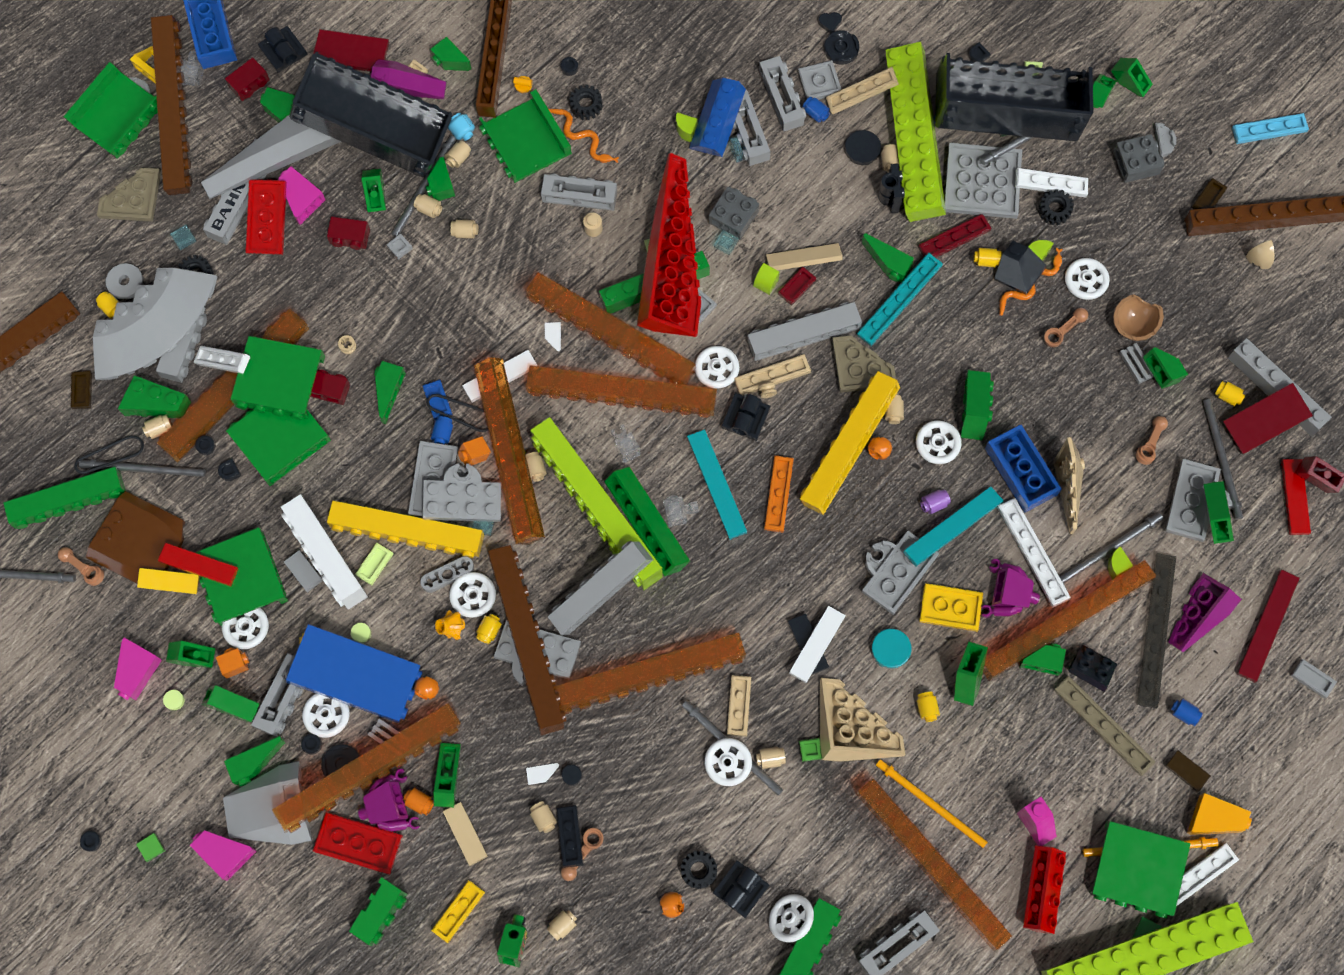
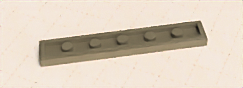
(1104, 725)

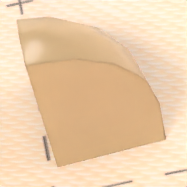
(1262, 255)

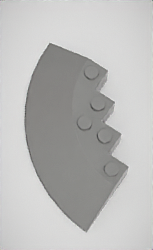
(151, 322)

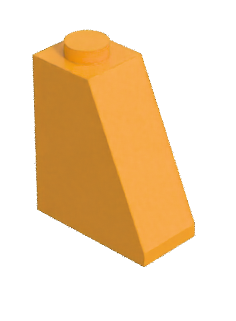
(1218, 817)

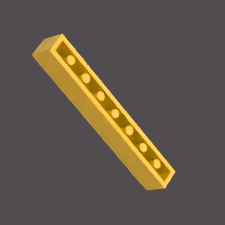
(850, 442)
(405, 529)

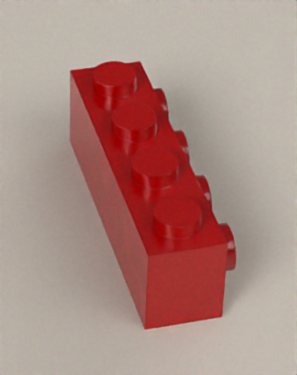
(1044, 889)

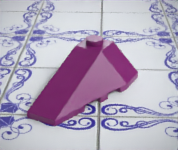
(408, 79)
(1206, 608)

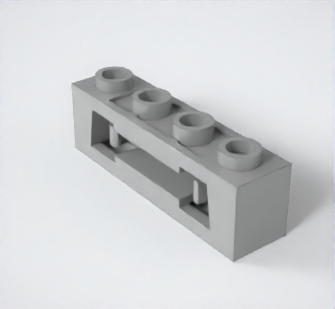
(774, 69)
(753, 154)
(579, 192)
(266, 719)
(924, 924)

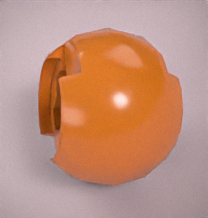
(880, 448)
(426, 688)
(672, 904)

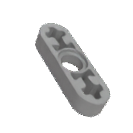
(431, 575)

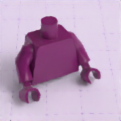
(1011, 591)
(386, 805)

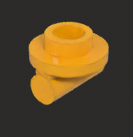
(523, 84)

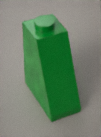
(277, 103)
(1218, 512)
(970, 673)
(230, 703)

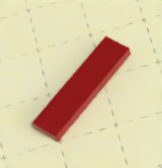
(1295, 498)
(198, 564)

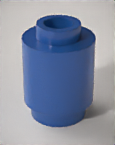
(816, 109)
(442, 430)
(1186, 712)

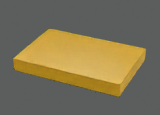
(951, 607)

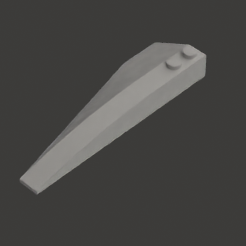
(273, 150)

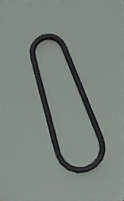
(457, 420)
(110, 463)

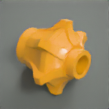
(450, 625)

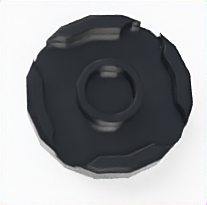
(841, 47)
(863, 147)
(337, 758)

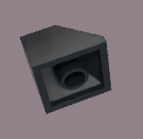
(1019, 268)

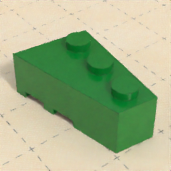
(151, 399)
(977, 404)
(378, 912)

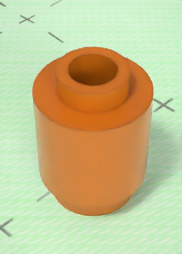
(418, 801)

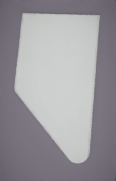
(553, 334)
(540, 773)

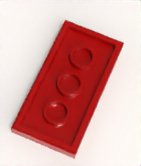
(266, 217)
(357, 843)

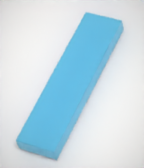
(1270, 128)

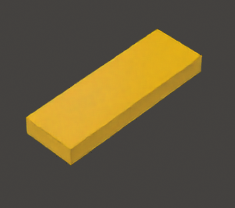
(168, 581)
(458, 911)

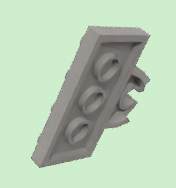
(431, 464)
(461, 497)
(1189, 509)
(894, 574)
(559, 649)

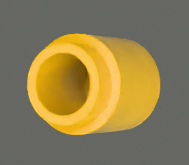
(987, 257)
(107, 303)
(1230, 393)
(488, 629)
(928, 706)

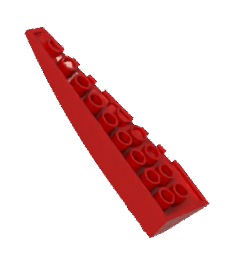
(670, 279)

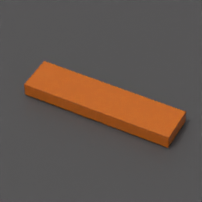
(779, 494)

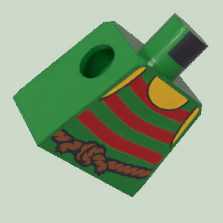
(511, 950)

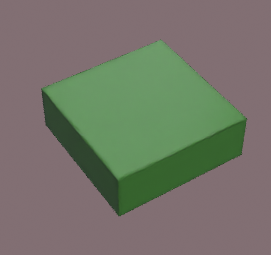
(810, 750)
(150, 847)

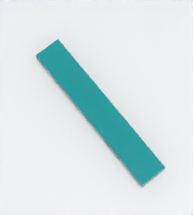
(899, 299)
(717, 484)
(953, 526)

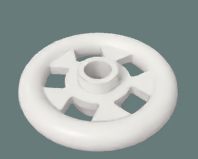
(1092, 264)
(721, 381)
(942, 457)
(484, 605)
(252, 640)
(323, 731)
(711, 759)
(778, 910)

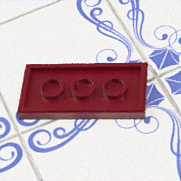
(351, 49)
(1268, 418)

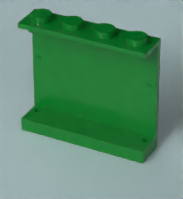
(112, 111)
(526, 138)
(277, 378)
(277, 443)
(255, 582)
(1140, 869)

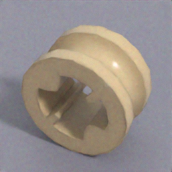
(344, 339)
(767, 390)

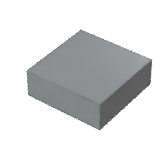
(399, 246)

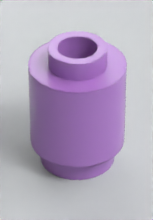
(935, 501)

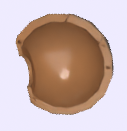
(1137, 318)

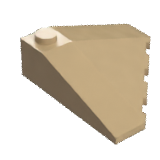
(1069, 476)
(850, 729)

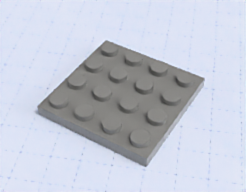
(979, 187)

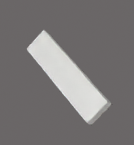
(1050, 181)
(221, 359)
(514, 369)
(817, 644)
(1206, 871)

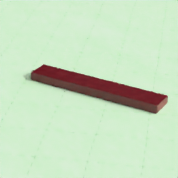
(1268, 626)

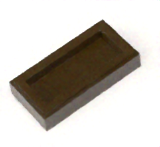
(1210, 195)
(81, 389)
(1187, 771)

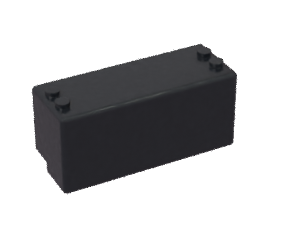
(1012, 101)
(370, 115)

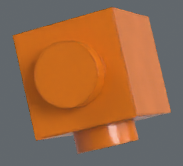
(474, 451)
(232, 662)

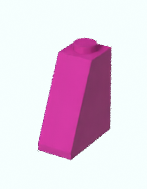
(301, 194)
(134, 669)
(1038, 821)
(221, 853)

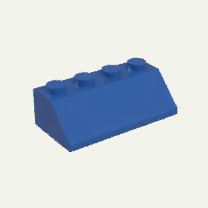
(718, 116)

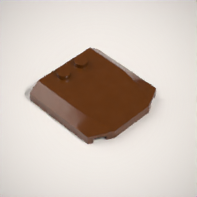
(134, 537)

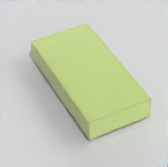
(374, 564)

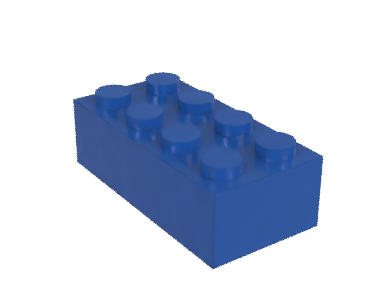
(210, 32)
(1022, 468)

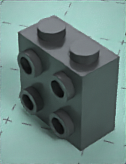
(1138, 158)
(734, 212)

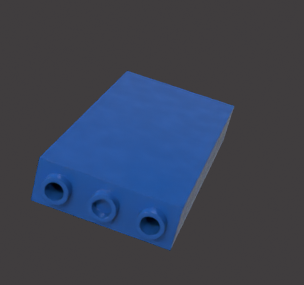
(354, 674)

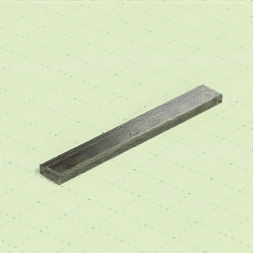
(1156, 631)

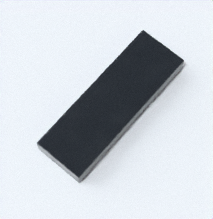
(802, 631)
(570, 836)

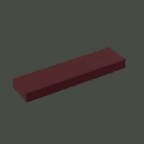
(955, 236)

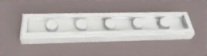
(1034, 552)

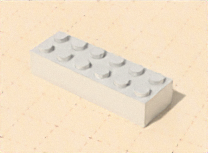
(323, 552)

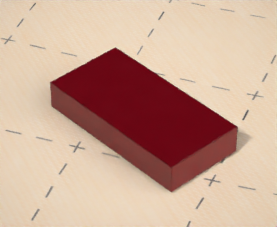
(797, 286)

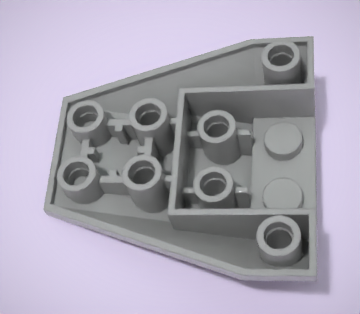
(251, 806)

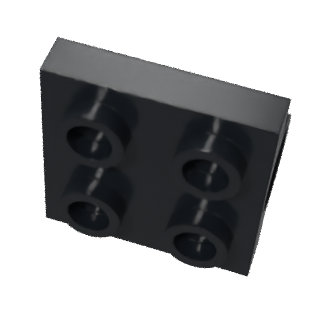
(281, 48)
(890, 189)
(746, 416)
(1093, 668)
(741, 889)

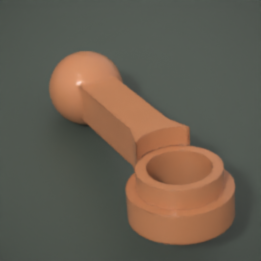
(1079, 316)
(1159, 423)
(66, 555)
(570, 873)

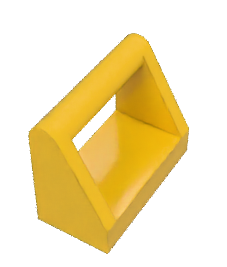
(139, 64)

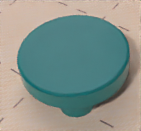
(891, 648)

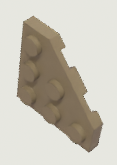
(132, 198)
(857, 364)

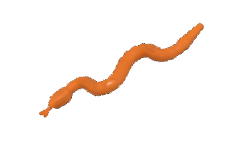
(603, 158)
(1020, 296)

